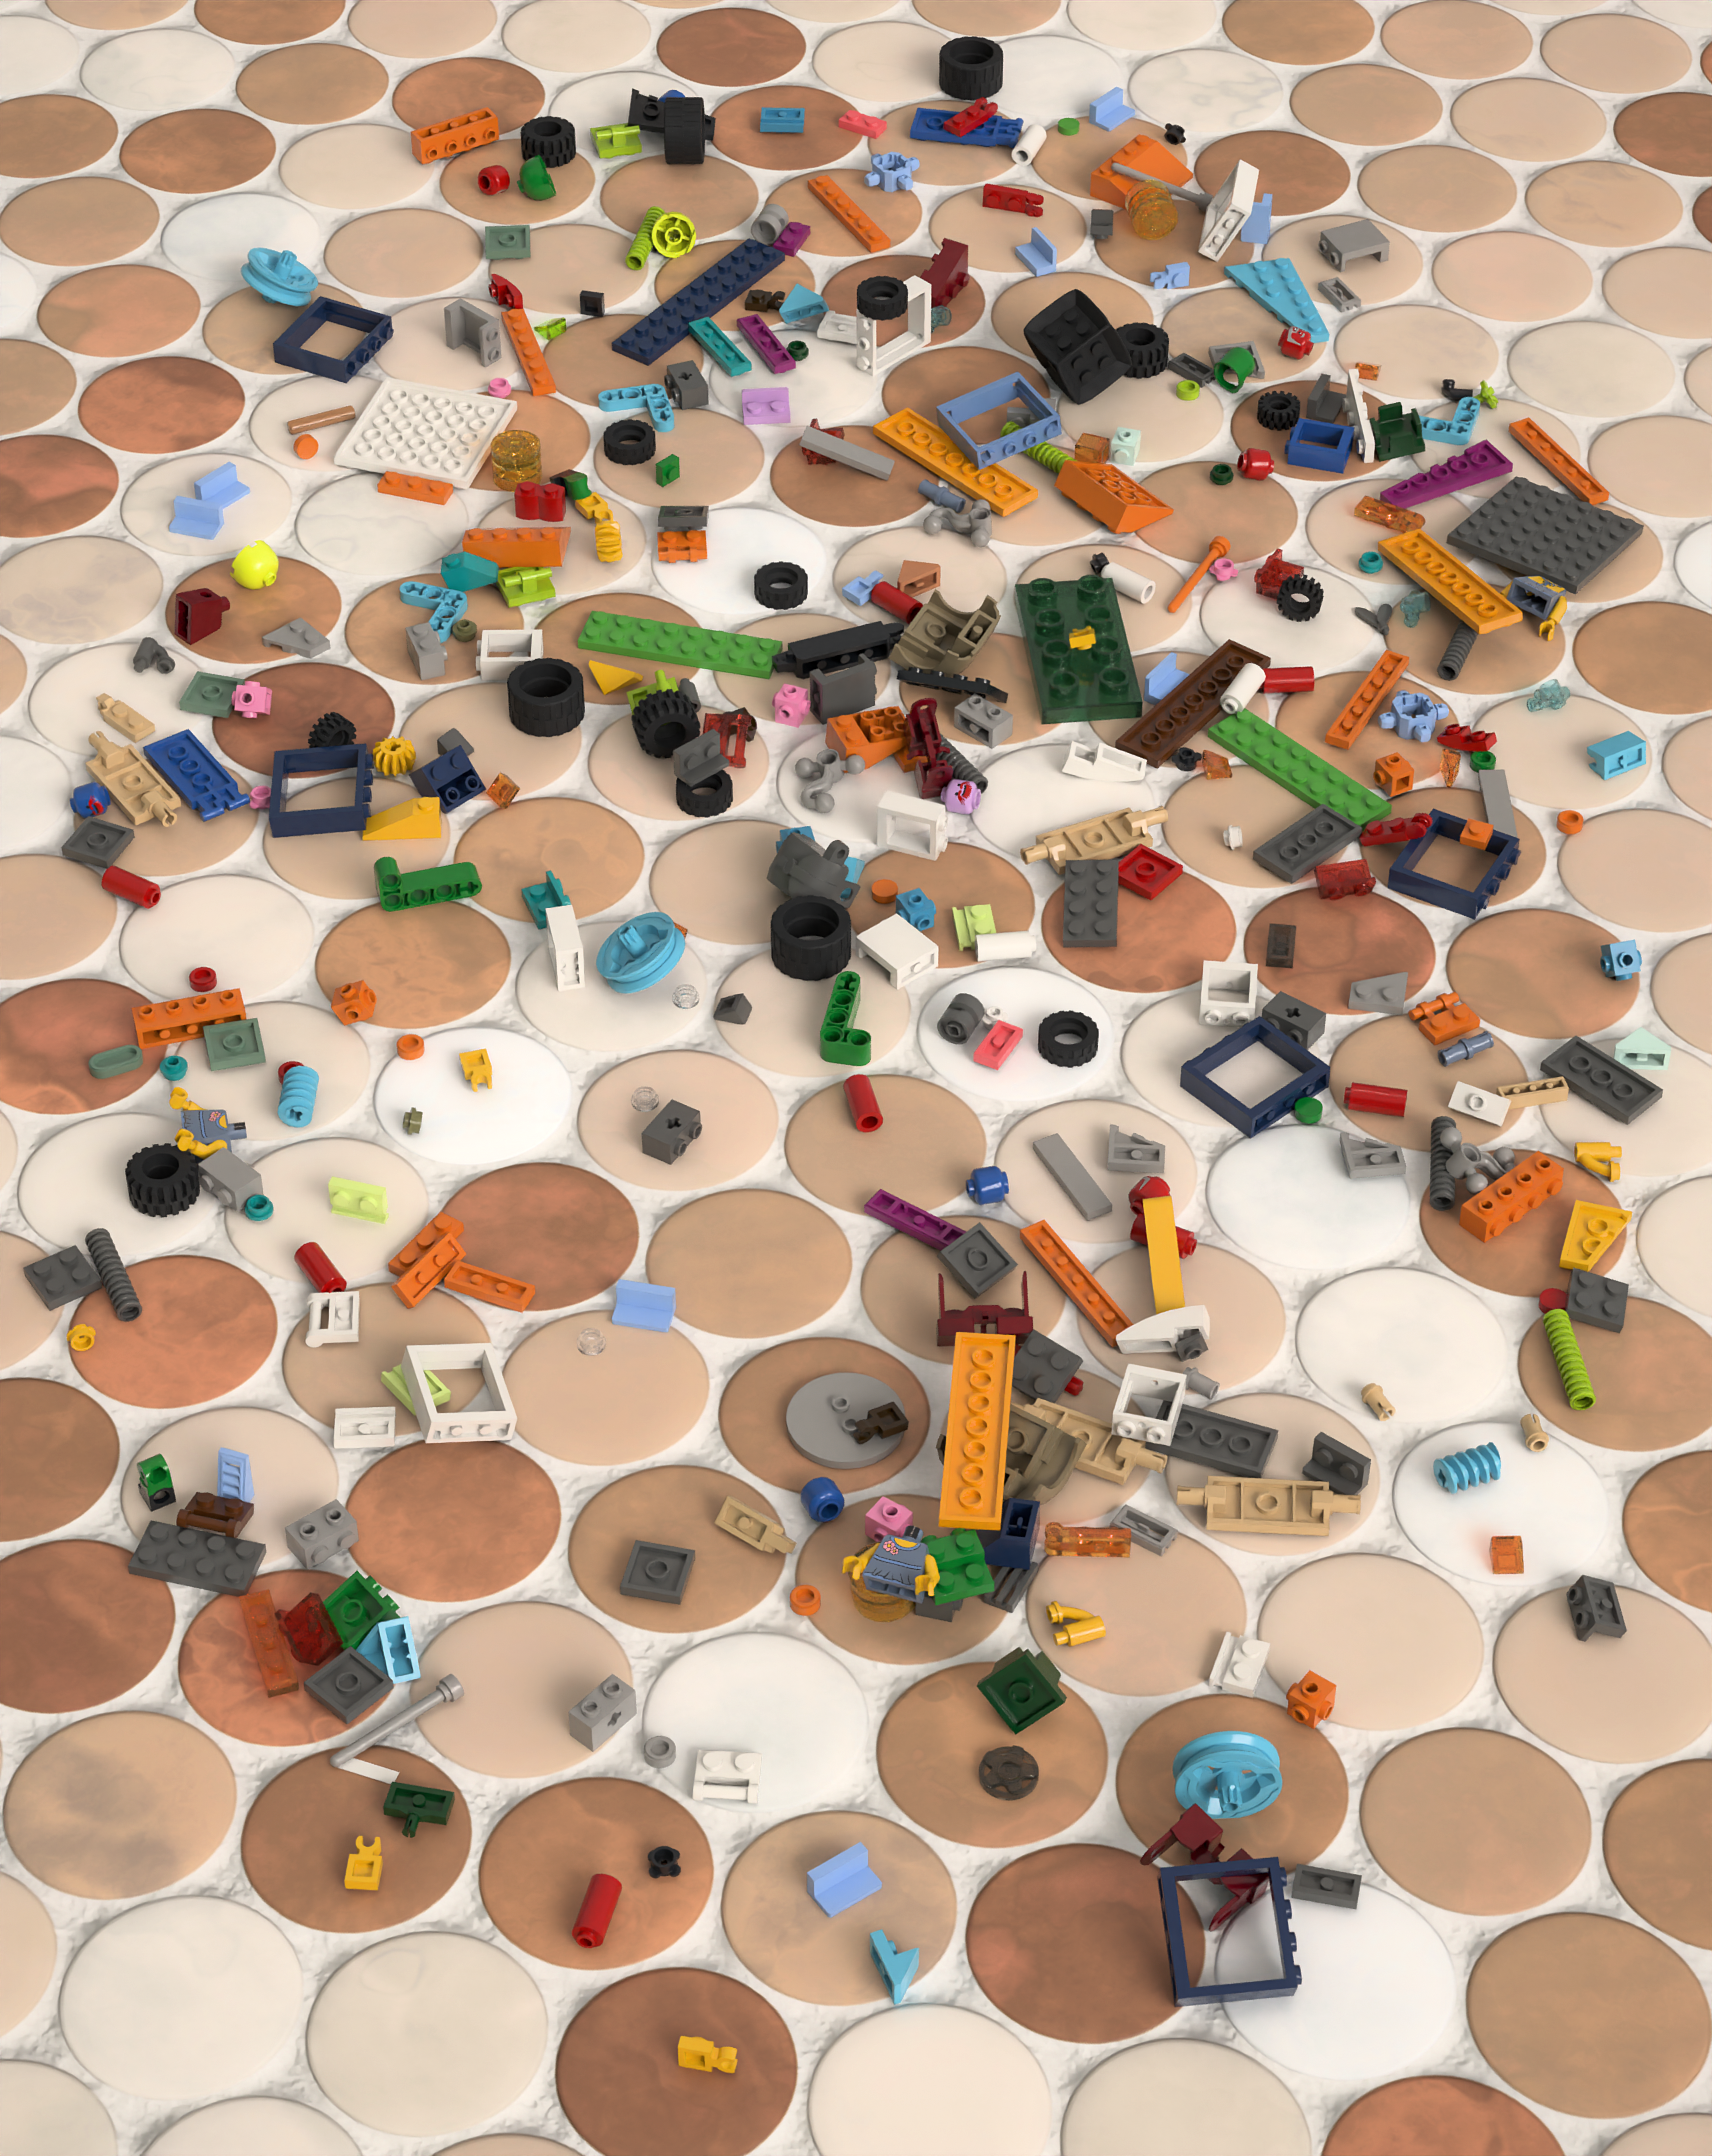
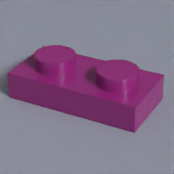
(792, 238)

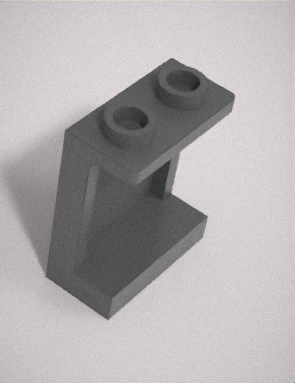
(843, 691)

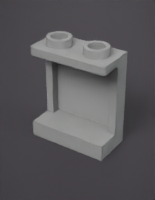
(1353, 242)
(473, 328)

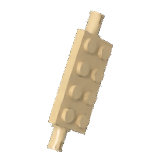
(132, 782)
(1095, 838)
(1105, 1453)
(1268, 1505)

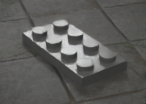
(1307, 843)
(1091, 903)
(1602, 1079)
(1218, 1441)
(197, 1559)

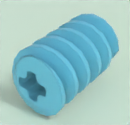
(298, 1096)
(1468, 1467)

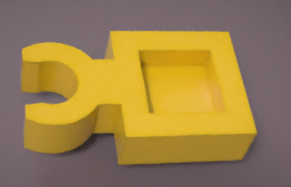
(594, 507)
(1082, 638)
(476, 1067)
(364, 1867)
(702, 2055)

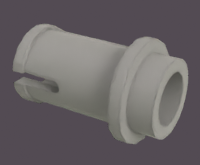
(1201, 1383)

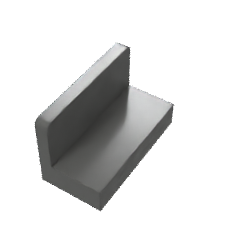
(1322, 403)

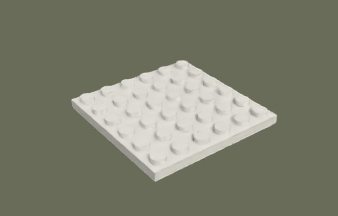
(425, 432)

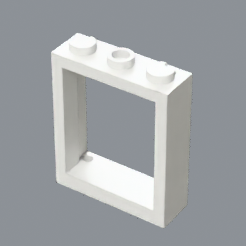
(1223, 222)
(918, 334)
(460, 1425)

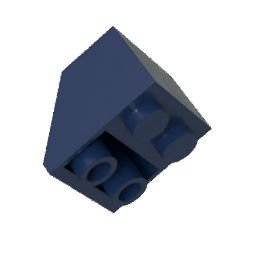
(449, 778)
(1018, 1535)

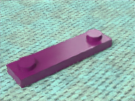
(766, 344)
(912, 1220)

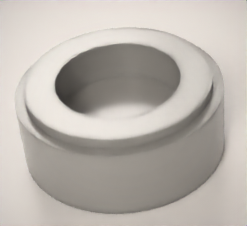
(659, 1752)

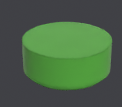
(1068, 126)

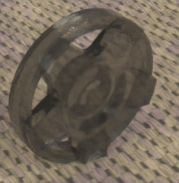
(1008, 1772)

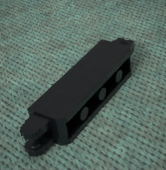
(839, 649)

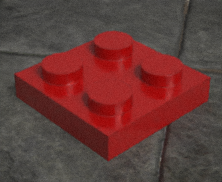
(1147, 871)

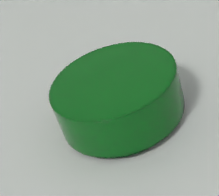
(1482, 761)
(1308, 1110)

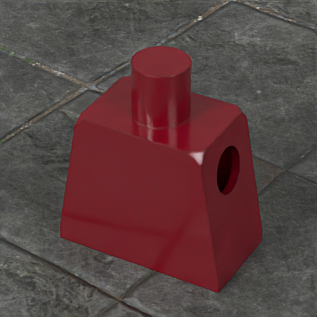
(198, 614)

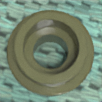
(464, 630)
(412, 1121)

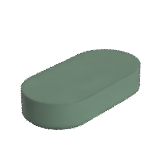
(115, 1061)

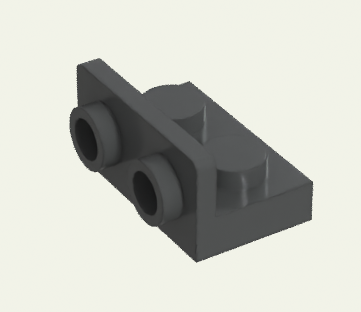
(699, 758)
(1339, 1465)
(1595, 1608)

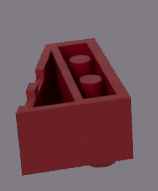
(948, 272)

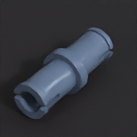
(941, 496)
(1465, 1048)

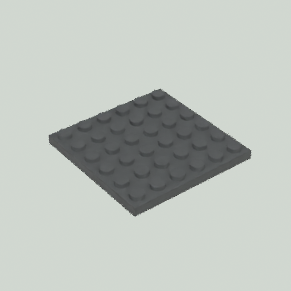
(1545, 534)

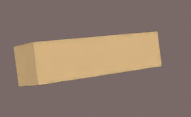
(1535, 1092)

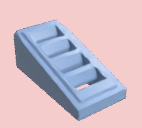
(234, 1480)

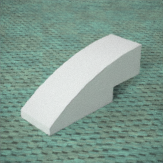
(1103, 763)
(1164, 1330)

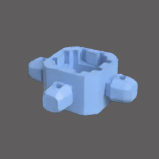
(891, 171)
(1425, 716)

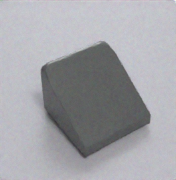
(451, 740)
(733, 1009)

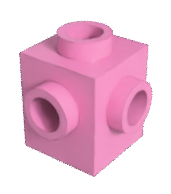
(260, 700)
(791, 705)
(887, 1519)

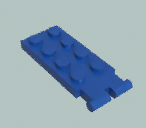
(929, 125)
(195, 774)

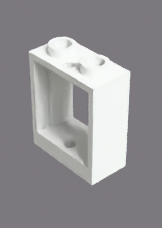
(506, 641)
(914, 809)
(565, 947)
(1233, 977)
(1139, 1381)

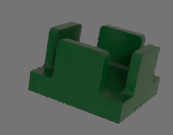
(1397, 432)
(1023, 1688)

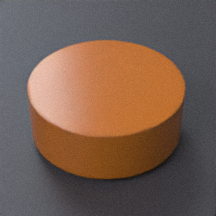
(306, 446)
(1569, 822)
(884, 891)
(410, 1047)
(805, 1600)

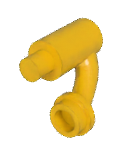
(1592, 1153)
(1086, 1629)

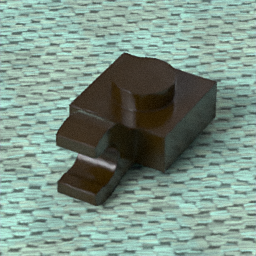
(763, 300)
(884, 1420)

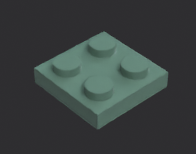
(507, 242)
(210, 694)
(234, 1044)

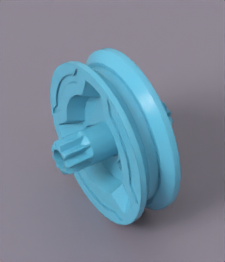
(279, 276)
(640, 952)
(1229, 1755)

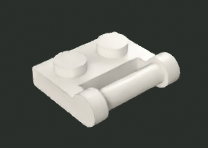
(838, 327)
(343, 1318)
(727, 1769)

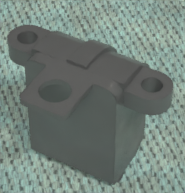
(809, 869)

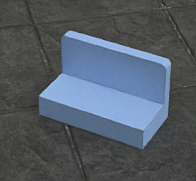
(1109, 110)
(1257, 226)
(1038, 255)
(221, 486)
(197, 518)
(1163, 679)
(644, 1306)
(842, 1880)

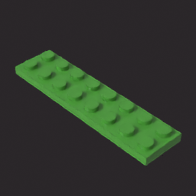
(679, 644)
(1297, 768)

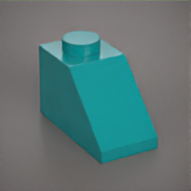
(468, 571)

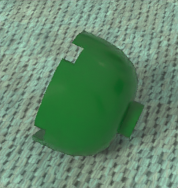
(535, 180)

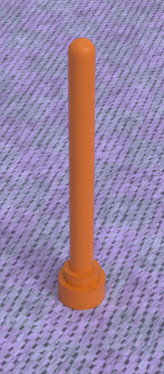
(1217, 548)

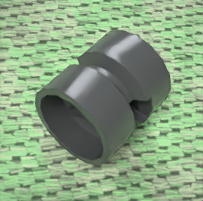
(960, 1018)

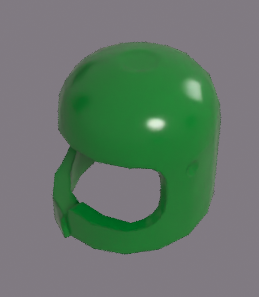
(1239, 361)

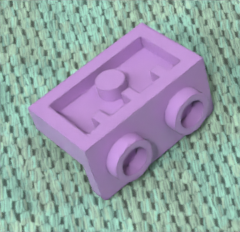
(765, 406)

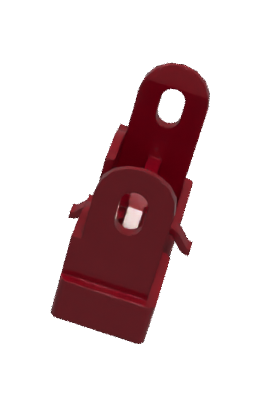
(925, 740)
(1007, 1321)
(1203, 1837)

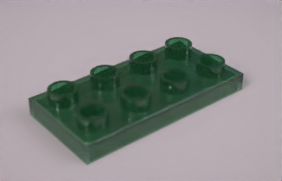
(1069, 681)

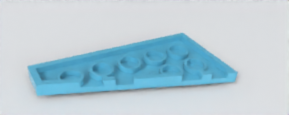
(1280, 291)

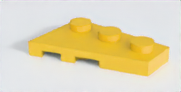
(1591, 1233)

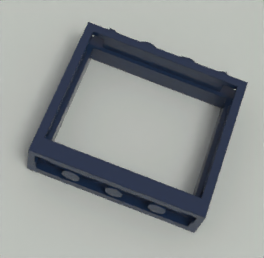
(288, 350)
(320, 820)
(1442, 894)
(1254, 1120)
(1187, 1996)

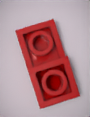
(505, 292)
(1461, 738)

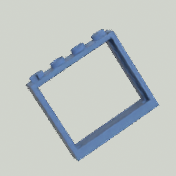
(989, 398)

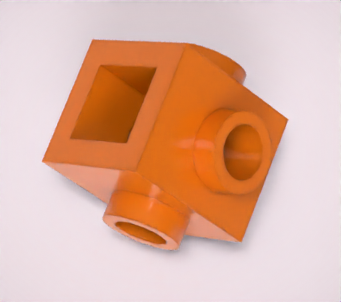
(1393, 774)
(353, 1002)
(1311, 1699)

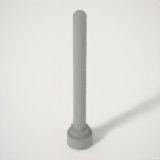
(1201, 200)
(448, 1689)

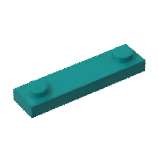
(719, 346)

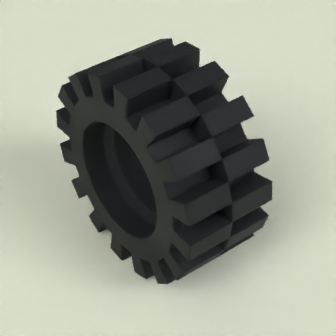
(1278, 410)
(1304, 587)
(332, 731)

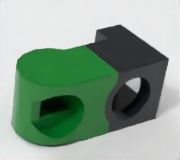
(574, 483)
(153, 1479)

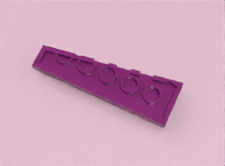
(1473, 467)

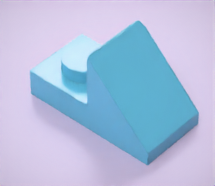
(895, 1968)

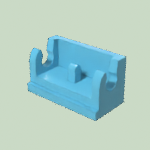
(1617, 754)

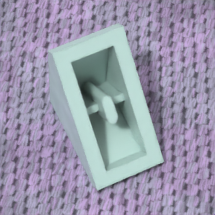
(1643, 1051)

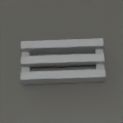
(1336, 296)
(1140, 1532)

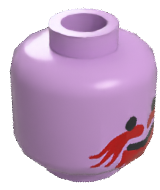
(961, 796)

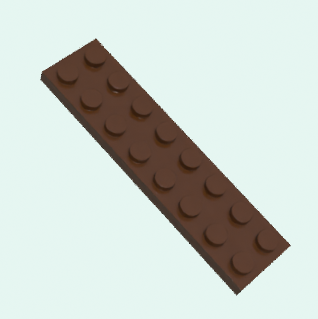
(1188, 705)

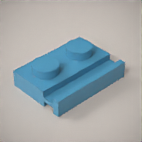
(782, 120)

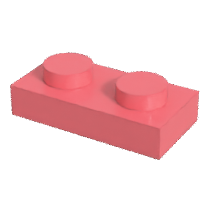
(862, 124)
(998, 1045)

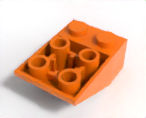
(867, 734)

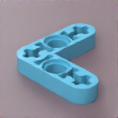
(645, 396)
(1454, 431)
(418, 595)

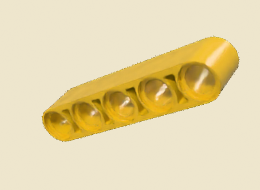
(1163, 1254)

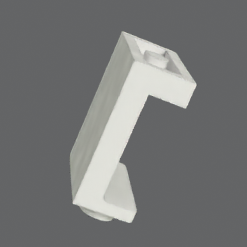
(898, 949)

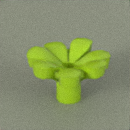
(1486, 395)

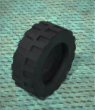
(882, 287)
(629, 453)
(781, 597)
(706, 804)
(1068, 1023)

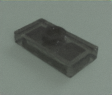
(1281, 945)

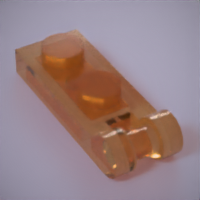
(1388, 515)
(1087, 1541)

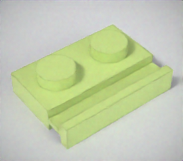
(972, 922)
(358, 1200)
(396, 1384)

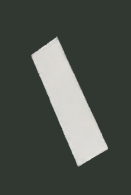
(370, 1770)

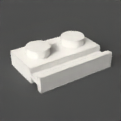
(364, 1427)
(1239, 1664)

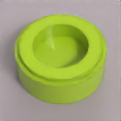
(1187, 390)

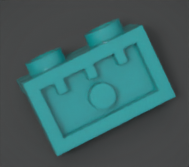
(544, 896)

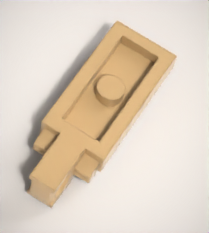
(124, 718)
(753, 1527)

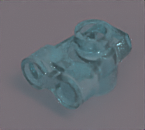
(940, 317)
(1413, 605)
(1548, 695)

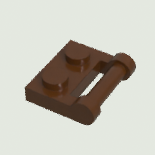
(216, 1514)

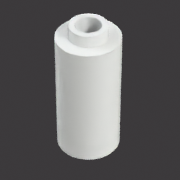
(1029, 145)
(1129, 582)
(1242, 688)
(1004, 945)

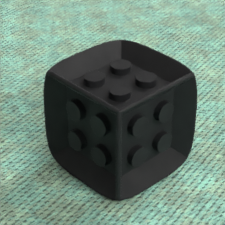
(1077, 346)

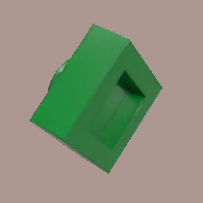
(667, 470)

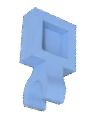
(1173, 277)
(860, 589)

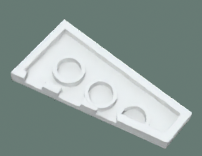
(1358, 417)

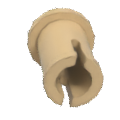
(1373, 1395)
(1535, 1438)

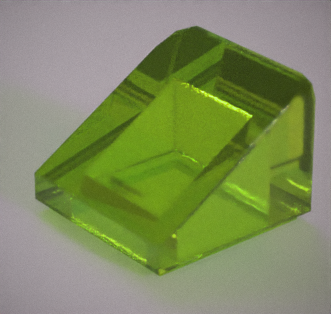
(552, 328)

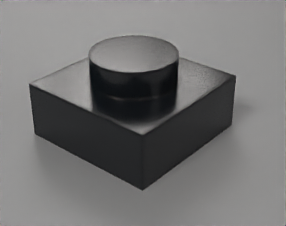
(592, 303)

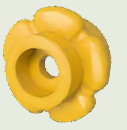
(81, 1337)

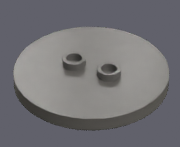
(824, 1417)

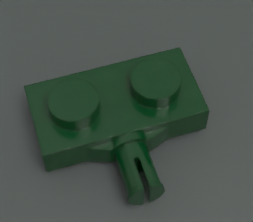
(418, 1805)

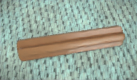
(321, 419)

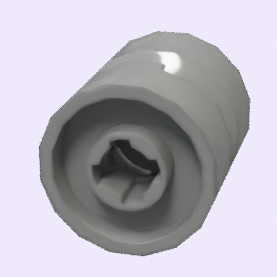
(769, 224)

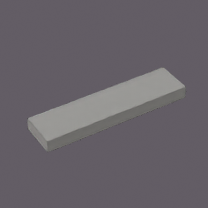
(847, 453)
(1497, 801)
(1072, 1176)

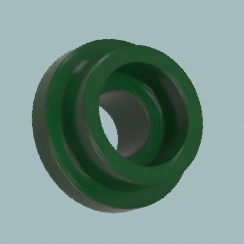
(798, 350)
(1221, 474)

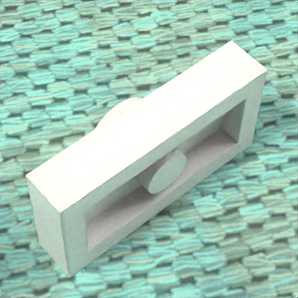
(1479, 1103)

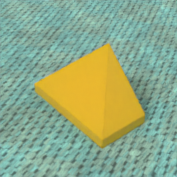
(613, 678)

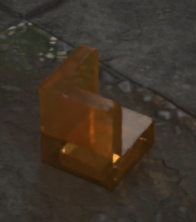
(1092, 449)

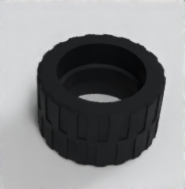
(971, 68)
(684, 130)
(563, 693)
(811, 958)

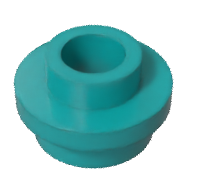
(1370, 562)
(173, 1068)
(259, 1208)

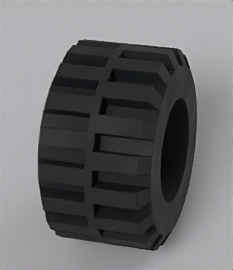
(549, 138)
(1147, 348)
(661, 709)
(162, 1180)

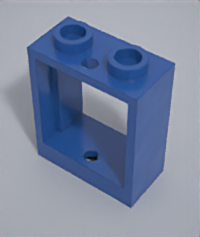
(1316, 456)

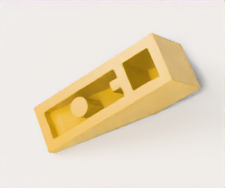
(409, 820)

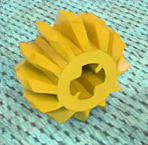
(608, 541)
(394, 756)

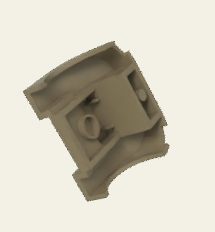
(945, 637)
(1036, 1459)

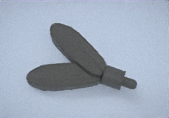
(1379, 620)

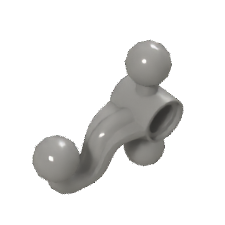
(976, 523)
(831, 771)
(1468, 1157)

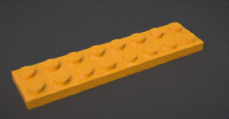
(939, 454)
(1450, 581)
(977, 1431)

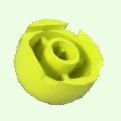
(673, 234)
(255, 566)

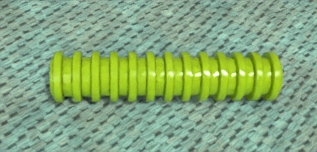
(643, 241)
(1043, 452)
(1569, 1359)

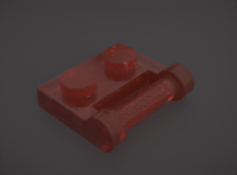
(722, 724)

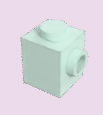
(1125, 446)

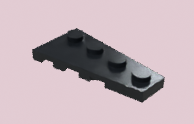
(649, 115)
(955, 685)

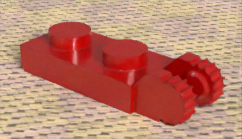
(971, 117)
(1012, 200)
(1396, 830)

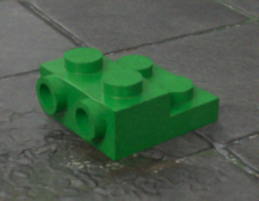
(959, 1565)
(358, 1608)

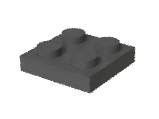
(683, 516)
(98, 842)
(977, 1260)
(62, 1277)
(1596, 1300)
(1043, 1368)
(657, 1572)
(348, 1685)

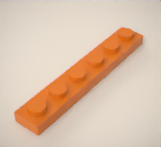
(849, 213)
(528, 352)
(1558, 461)
(1367, 699)
(1075, 1280)

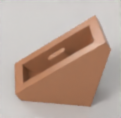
(918, 577)

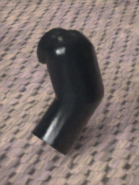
(1454, 393)

